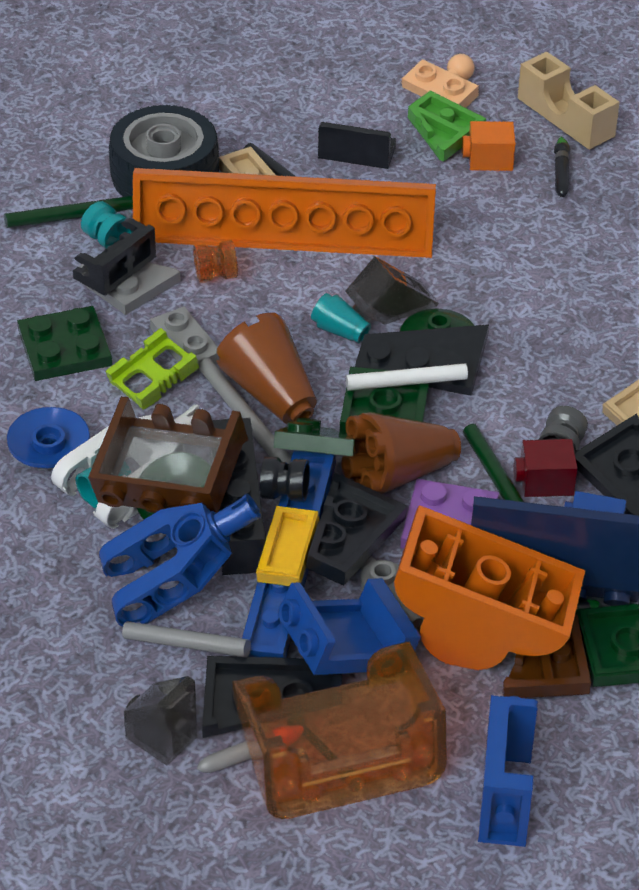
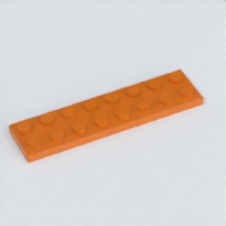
(286, 212)

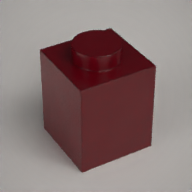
(546, 468)

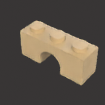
(584, 116)

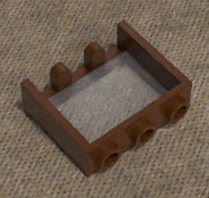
(165, 462)

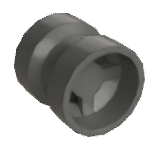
(565, 423)

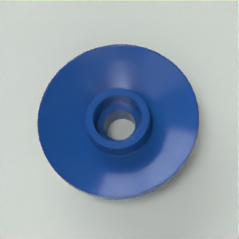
(46, 436)

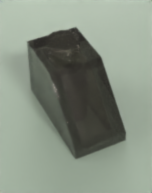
(388, 293)
(163, 718)

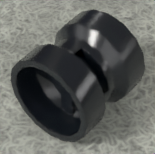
(283, 479)

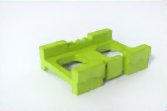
(143, 362)

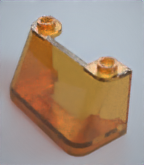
(344, 739)

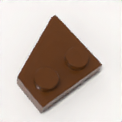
(552, 674)

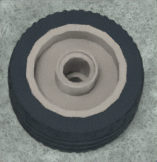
(161, 139)

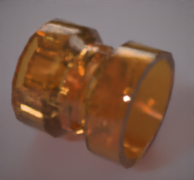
(215, 261)

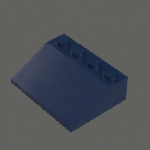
(588, 539)

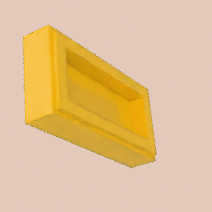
(287, 546)

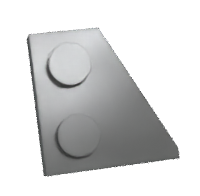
(141, 287)

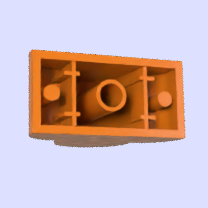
(483, 593)

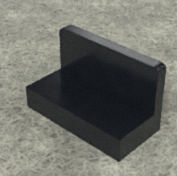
(355, 145)

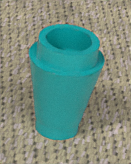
(339, 318)

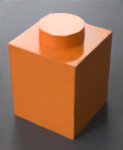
(490, 146)

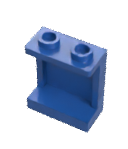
(345, 632)
(507, 795)

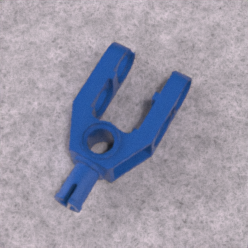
(201, 550)

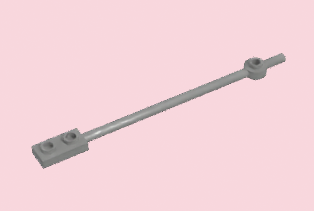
(191, 337)

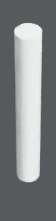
(406, 377)

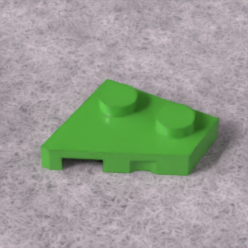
(441, 123)

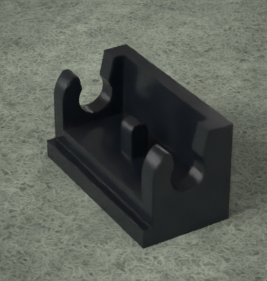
(118, 260)

